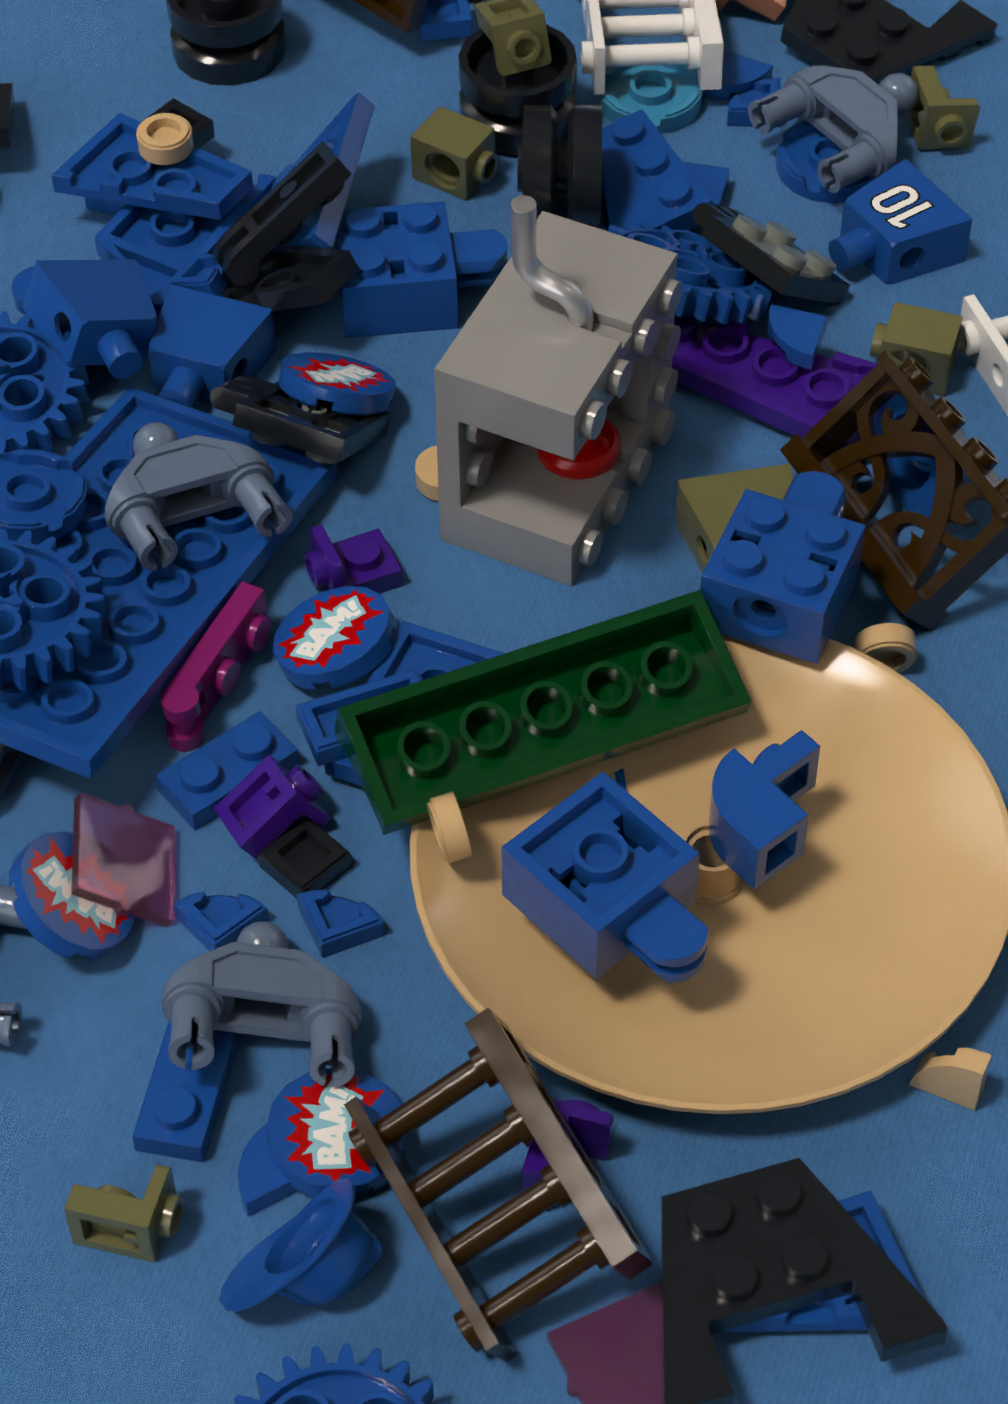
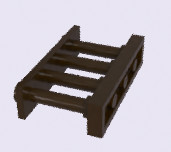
(567, 1179)

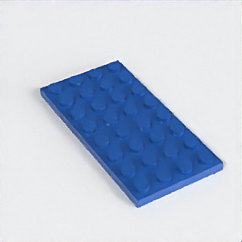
(149, 614)

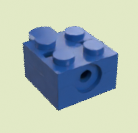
(411, 268)
(785, 567)
(609, 883)

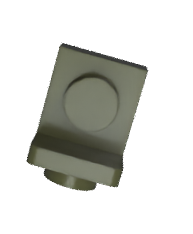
(516, 32)
(936, 118)
(120, 1222)

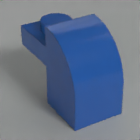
(754, 810)

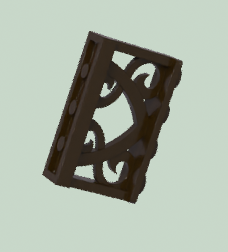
(906, 570)

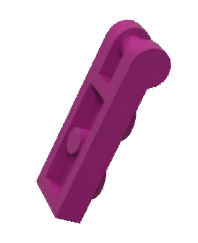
(214, 666)

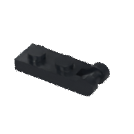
(280, 214)

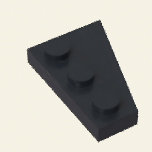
(296, 278)

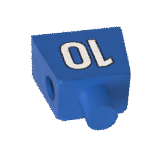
(901, 227)

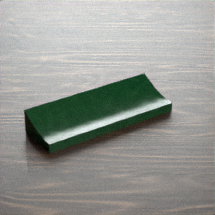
(541, 710)

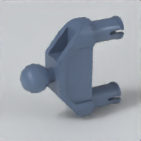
(846, 110)
(185, 480)
(266, 992)

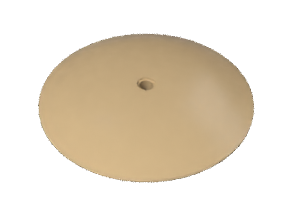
(809, 977)

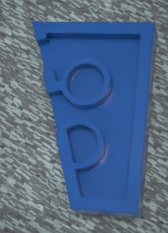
(115, 172)
(646, 177)

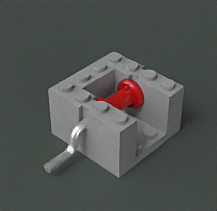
(556, 394)

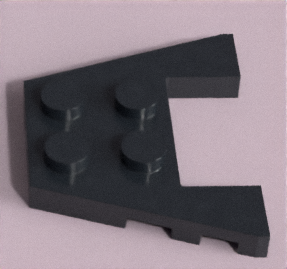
(879, 36)
(767, 1249)

